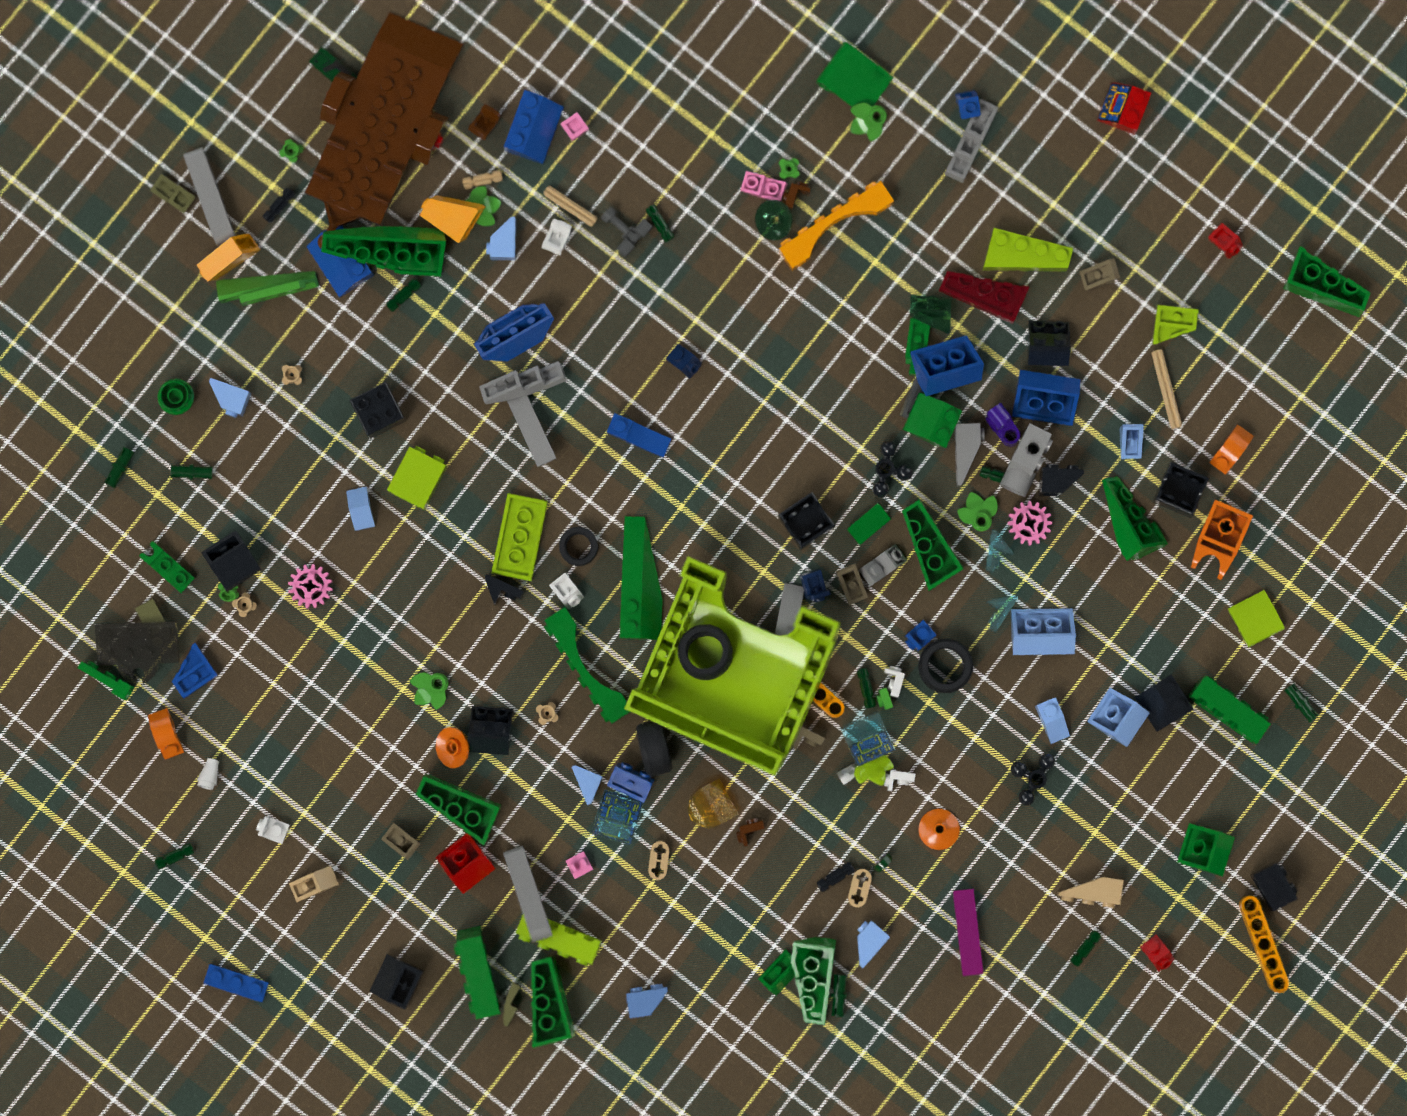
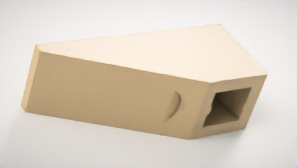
(1100, 890)

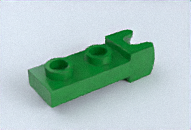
(168, 568)
(120, 688)

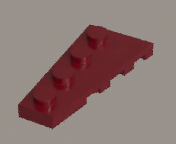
(992, 297)

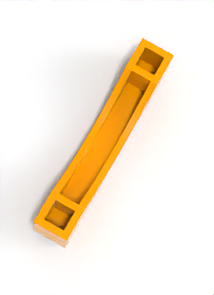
(870, 202)

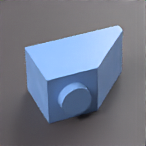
(503, 242)
(230, 398)
(1052, 720)
(869, 941)

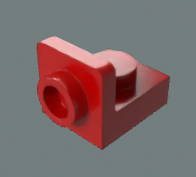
(1226, 240)

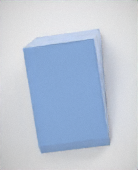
(1131, 441)
(360, 508)
(588, 783)

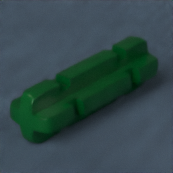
(659, 223)
(401, 296)
(994, 475)
(866, 688)
(174, 856)
(1085, 948)

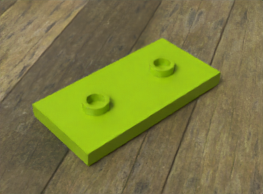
(519, 537)

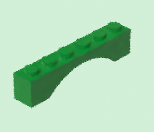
(564, 630)

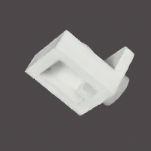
(566, 591)
(895, 685)
(901, 777)
(272, 829)

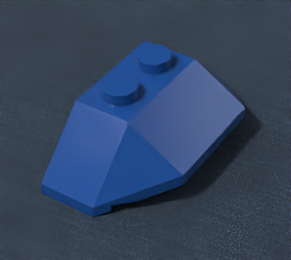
(514, 332)

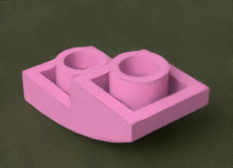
(763, 187)

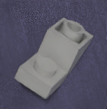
(882, 565)

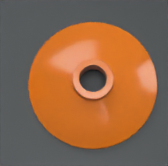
(452, 747)
(928, 826)

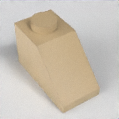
(313, 883)

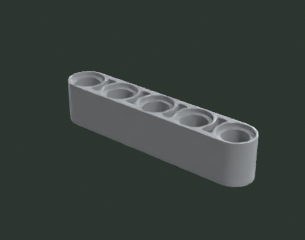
(209, 195)
(527, 894)

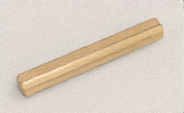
(1166, 389)

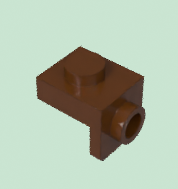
(485, 122)
(790, 197)
(752, 825)

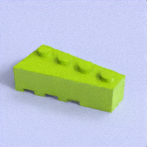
(1024, 253)
(566, 942)

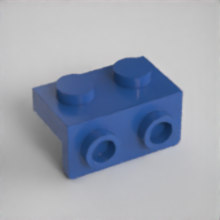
(630, 782)

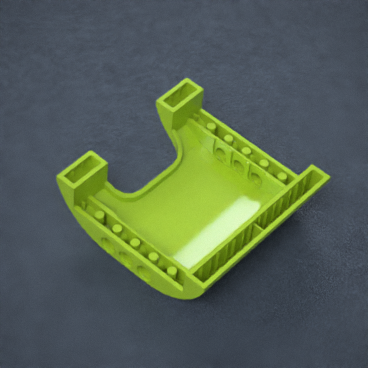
(762, 696)

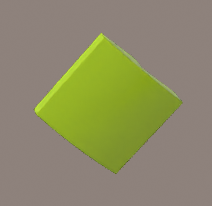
(1256, 618)

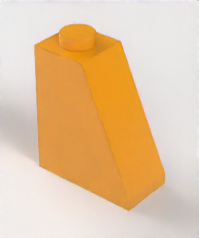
(452, 215)
(228, 256)

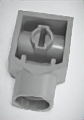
(1023, 464)

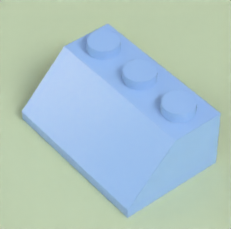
(1043, 631)

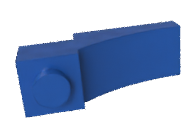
(638, 435)

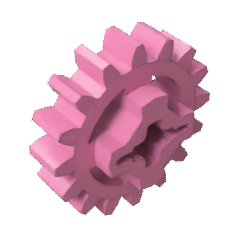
(1025, 513)
(311, 576)

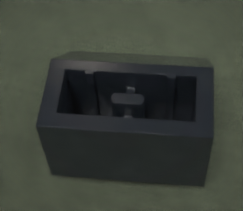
(1048, 343)
(1056, 480)
(231, 561)
(490, 730)
(1274, 886)
(396, 981)

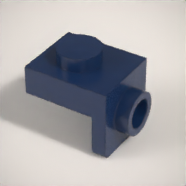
(684, 361)
(814, 585)

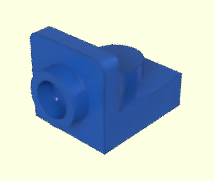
(968, 104)
(919, 636)

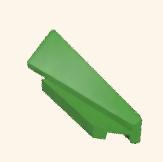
(262, 288)

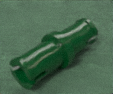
(119, 467)
(191, 472)
(1301, 703)
(839, 995)

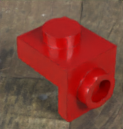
(1157, 953)

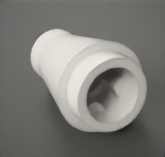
(208, 775)

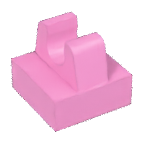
(574, 126)
(579, 865)

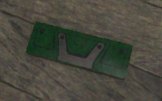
(328, 64)

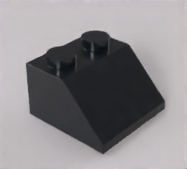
(1164, 703)

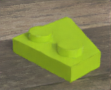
(1172, 322)

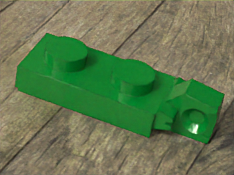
(917, 339)

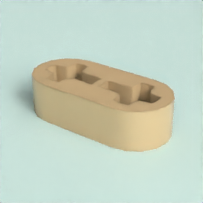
(653, 860)
(864, 889)

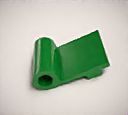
(854, 77)

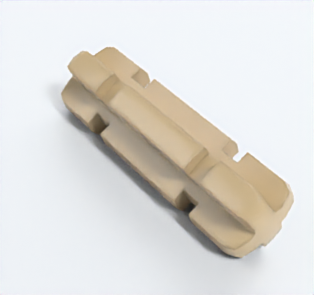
(482, 179)

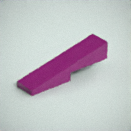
(967, 932)

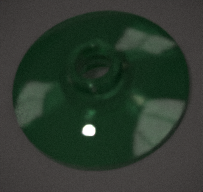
(766, 221)

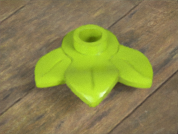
(874, 770)

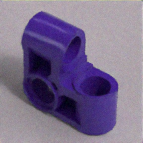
(1001, 423)

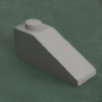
(967, 442)
(789, 608)

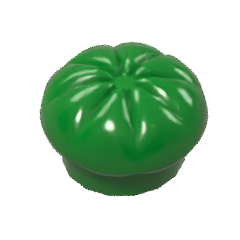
(175, 396)

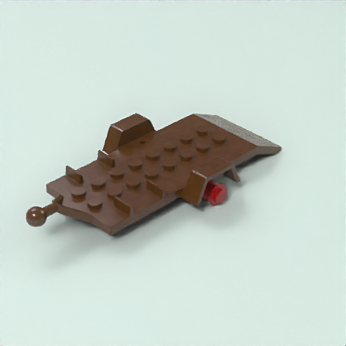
(376, 131)

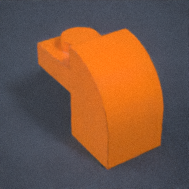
(1231, 449)
(165, 733)

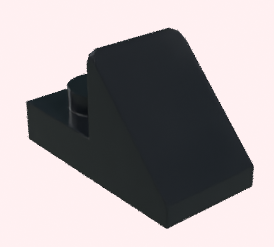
(497, 586)

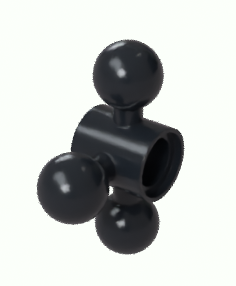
(903, 472)
(1019, 770)

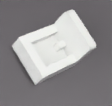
(557, 236)

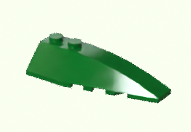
(390, 247)
(640, 584)

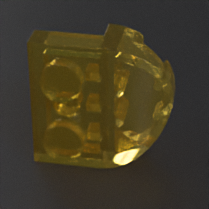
(711, 805)

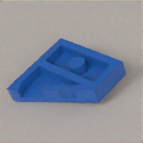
(194, 672)

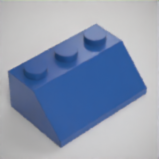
(533, 127)
(341, 272)
(947, 365)
(1046, 397)

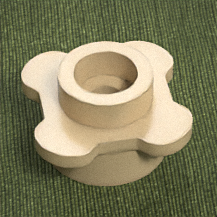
(287, 370)
(238, 604)
(543, 719)

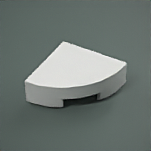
(847, 774)

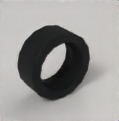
(576, 531)

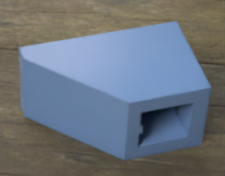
(644, 1002)

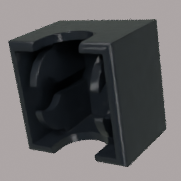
(377, 410)
(1180, 490)
(806, 521)

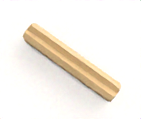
(570, 206)

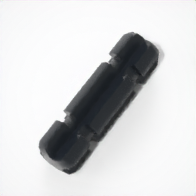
(279, 205)
(835, 877)

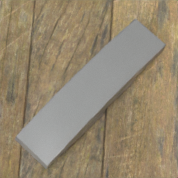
(971, 142)
(522, 384)
(531, 430)

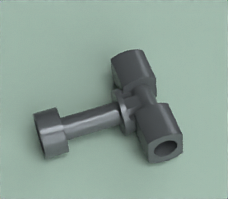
(630, 235)

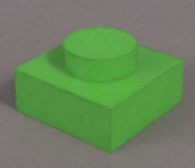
(884, 699)

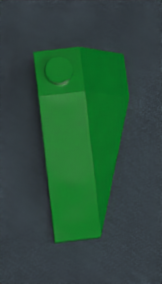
(1132, 529)
(813, 968)

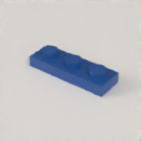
(236, 983)

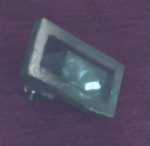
(996, 545)
(1004, 606)

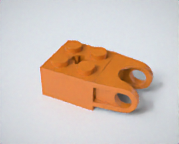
(1218, 543)

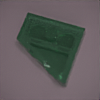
(932, 311)

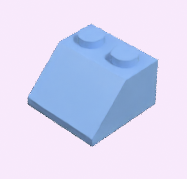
(1118, 717)

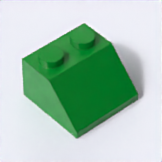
(932, 420)
(1205, 849)

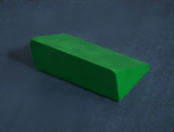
(868, 524)
(778, 973)

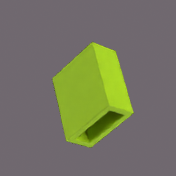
(417, 477)

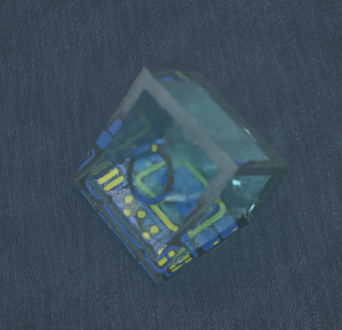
(867, 738)
(617, 817)

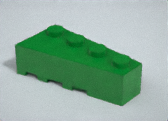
(1324, 284)
(933, 551)
(1229, 710)
(466, 809)
(477, 973)
(549, 1004)

